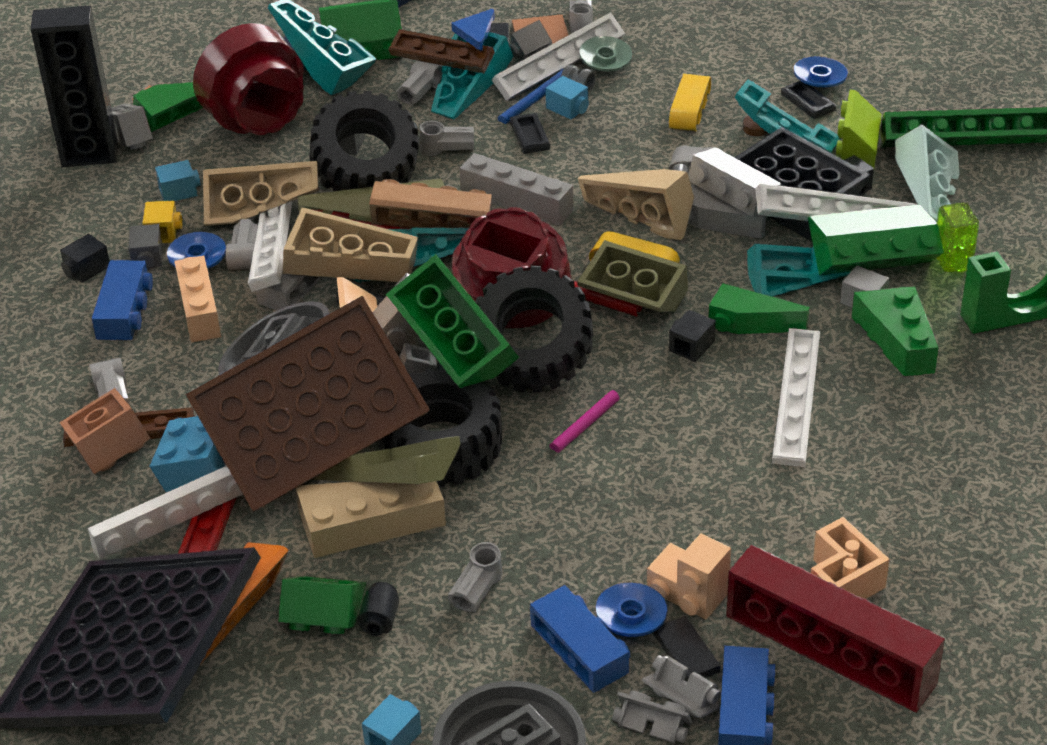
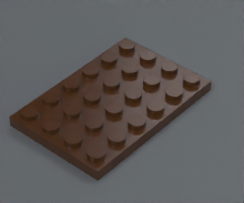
(307, 403)

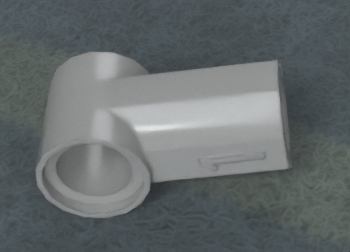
(580, 14)
(421, 79)
(436, 138)
(241, 249)
(109, 375)
(477, 578)

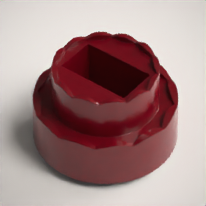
(250, 80)
(505, 242)

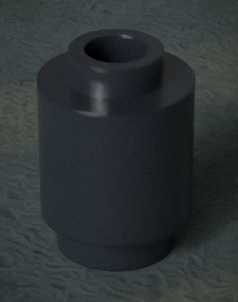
(378, 609)

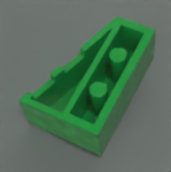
(899, 327)

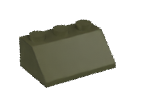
(636, 277)

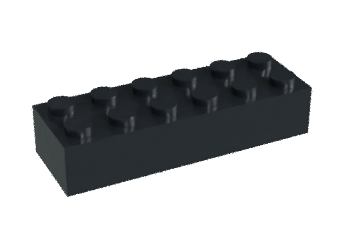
(75, 85)

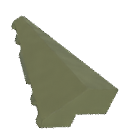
(349, 201)
(404, 464)

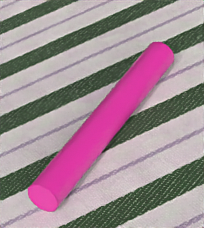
(584, 421)

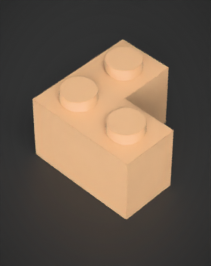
(849, 559)
(692, 577)

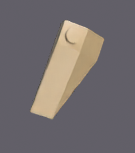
(250, 190)

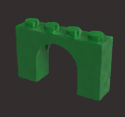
(986, 299)

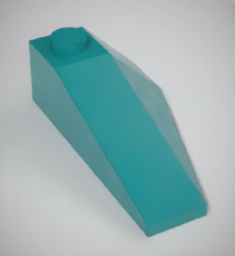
(327, 56)
(462, 87)

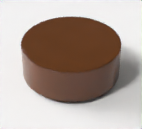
(752, 128)

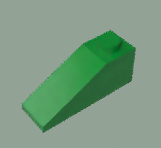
(167, 103)
(753, 313)

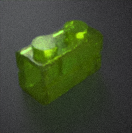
(958, 236)

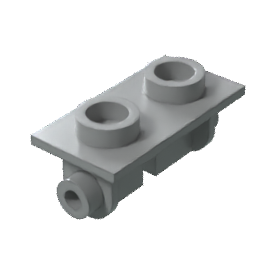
(696, 695)
(666, 718)

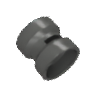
(584, 77)

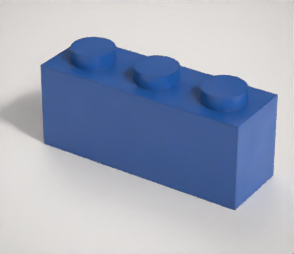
(121, 300)
(580, 638)
(746, 697)

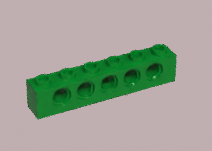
(970, 125)

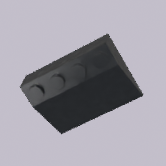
(802, 166)

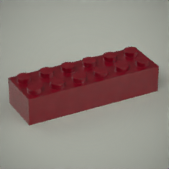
(834, 628)

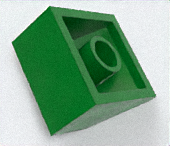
(320, 603)

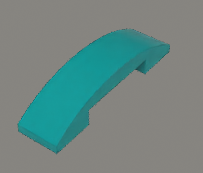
(769, 117)

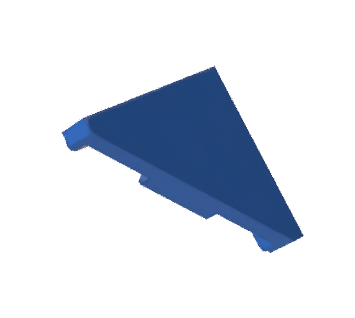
(474, 28)

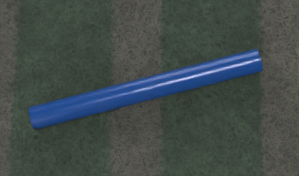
(528, 100)

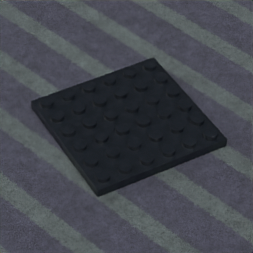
(127, 640)

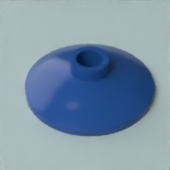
(820, 71)
(196, 245)
(634, 599)

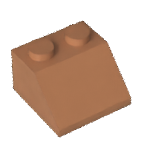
(105, 431)

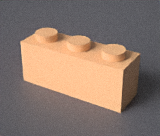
(197, 299)

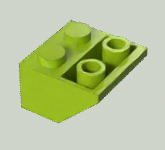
(859, 129)

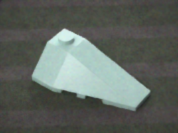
(927, 168)

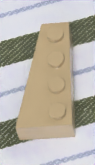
(347, 249)
(366, 513)

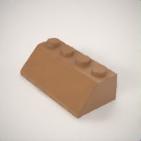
(426, 206)

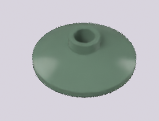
(605, 53)

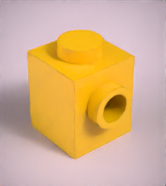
(165, 215)

